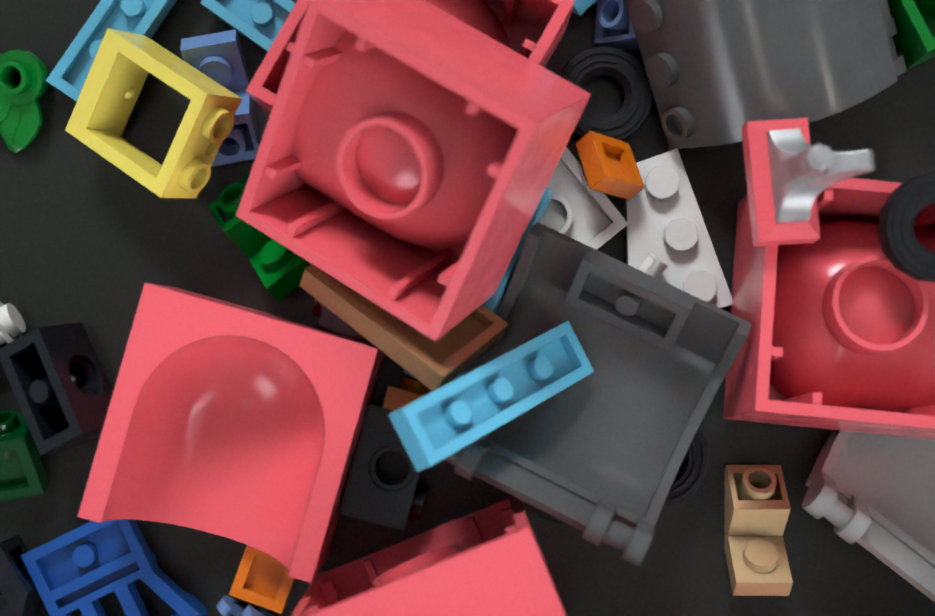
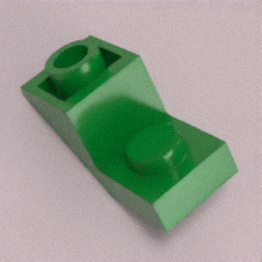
(274, 263)

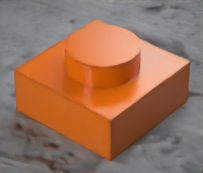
(609, 165)
(409, 391)
(262, 581)

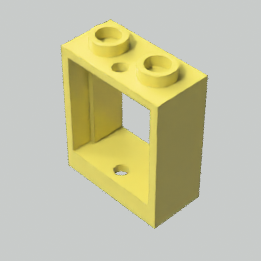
(110, 98)

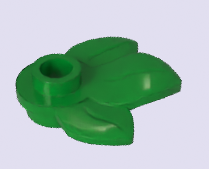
(19, 105)

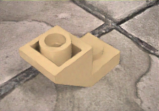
(754, 530)

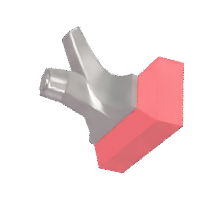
(787, 177)

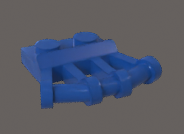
(99, 560)

